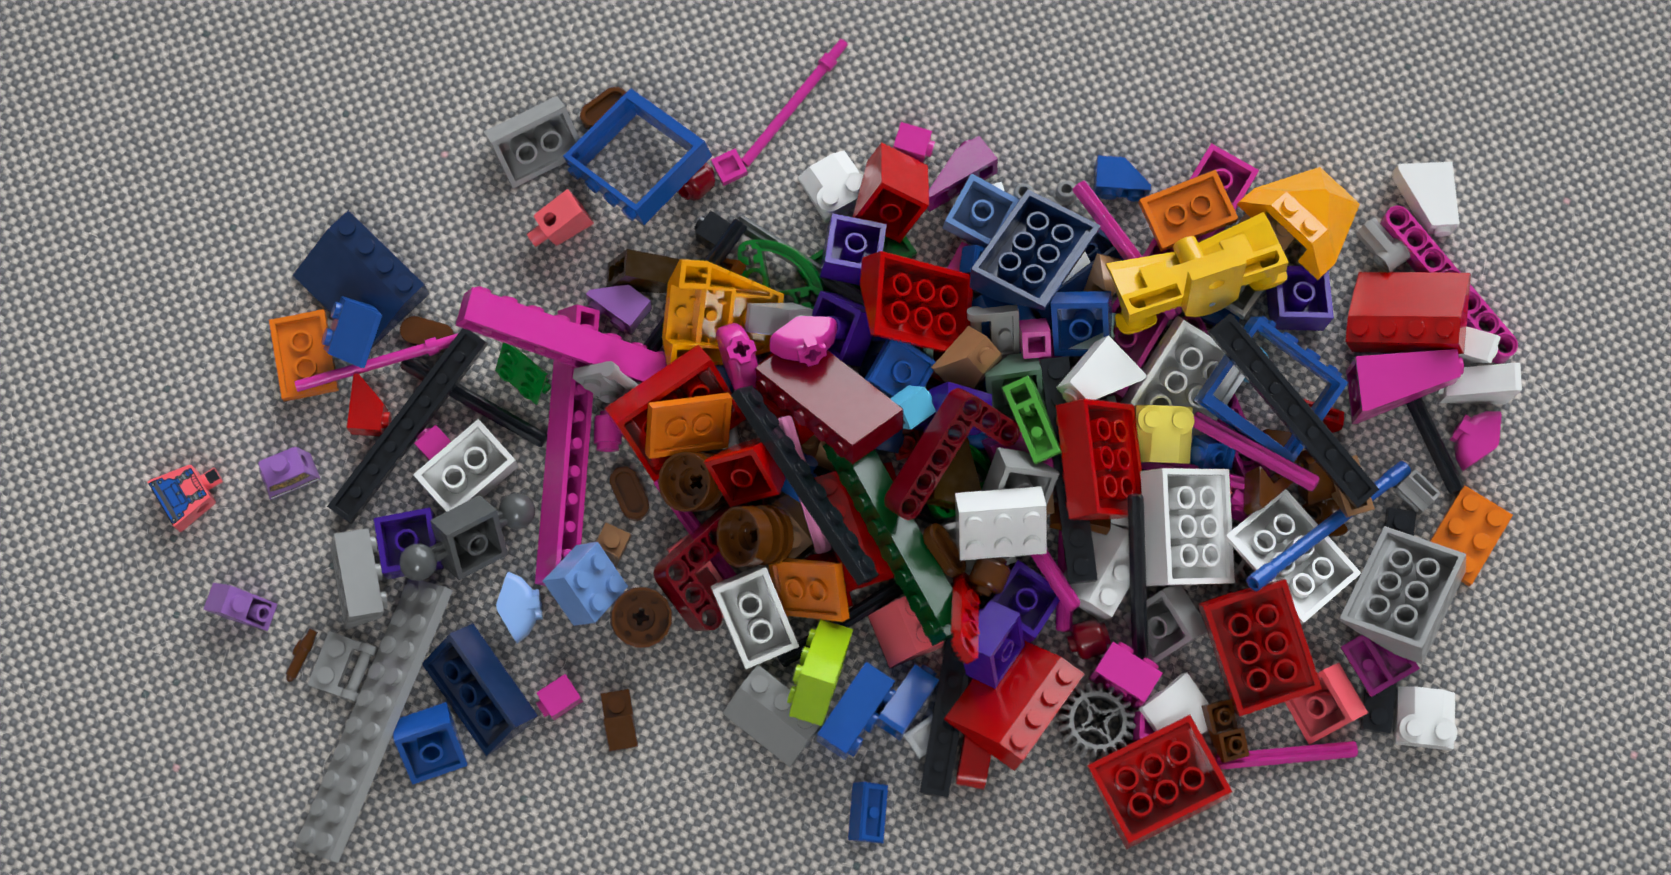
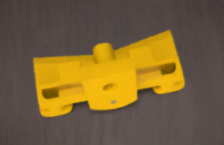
(1198, 275)

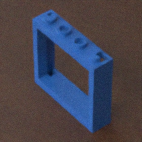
(608, 127)
(1307, 358)

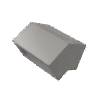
(1417, 492)

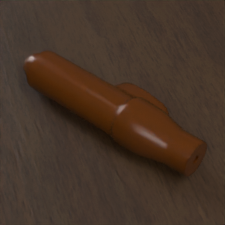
(300, 654)

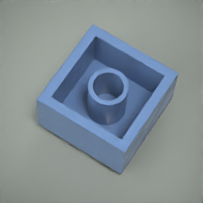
(979, 212)
(585, 583)

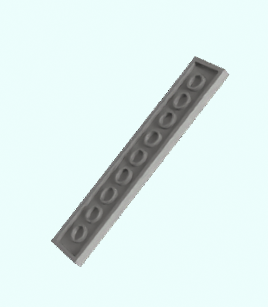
(373, 719)

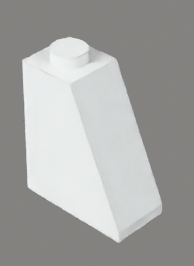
(1430, 195)
(1100, 372)
(1484, 385)

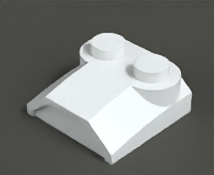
(832, 184)
(1425, 718)

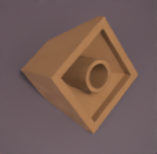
(968, 359)

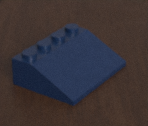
(1032, 252)
(360, 267)

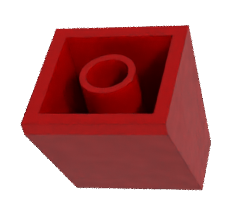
(893, 191)
(745, 472)

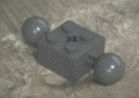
(468, 537)

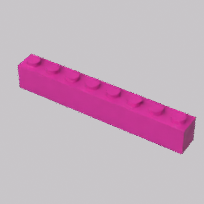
(553, 335)

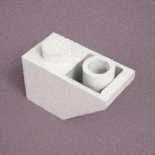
(1479, 346)

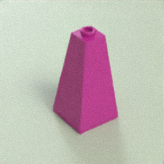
(1396, 379)

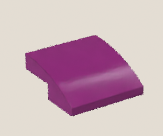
(1376, 665)

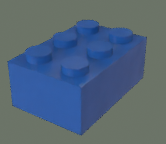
(856, 711)

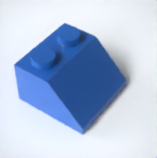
(1079, 318)
(352, 331)
(429, 743)

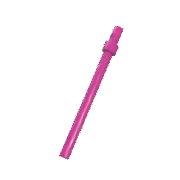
(826, 63)
(430, 347)

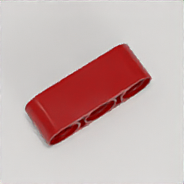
(973, 765)

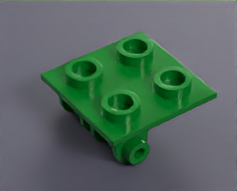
(522, 373)

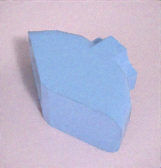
(519, 606)

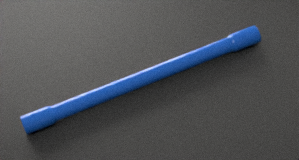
(1269, 571)

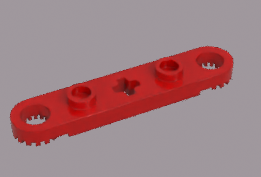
(965, 619)

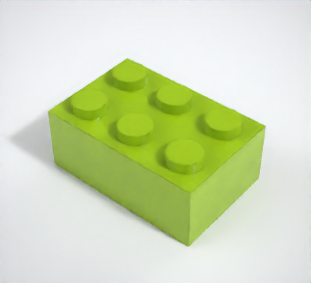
(819, 672)

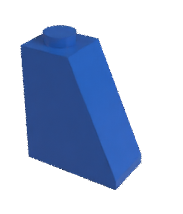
(907, 701)

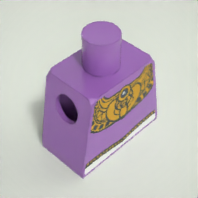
(287, 471)

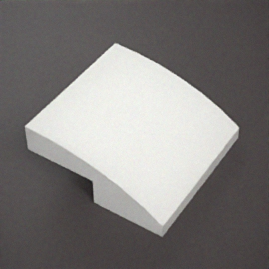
(1174, 703)

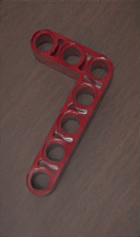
(939, 446)
(685, 569)

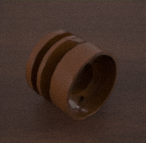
(688, 483)
(755, 535)
(650, 631)

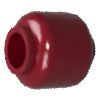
(698, 184)
(1088, 639)

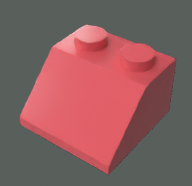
(900, 633)
(1327, 708)

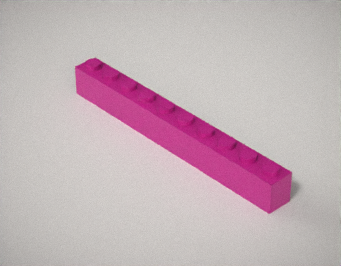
(565, 459)

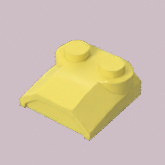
(1164, 433)

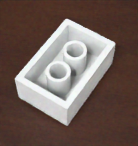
(1000, 523)
(754, 616)

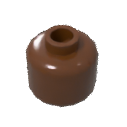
(989, 576)

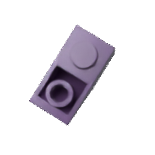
(621, 304)
(240, 606)

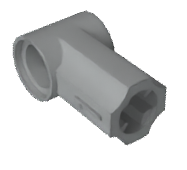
(1386, 251)

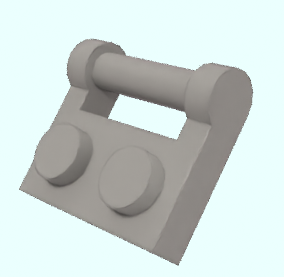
(1002, 325)
(604, 380)
(334, 662)

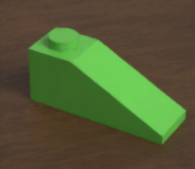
(1032, 419)

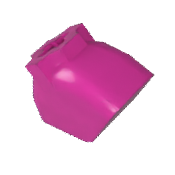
(804, 339)
(737, 355)
(1476, 437)

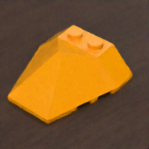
(1311, 210)
(704, 299)

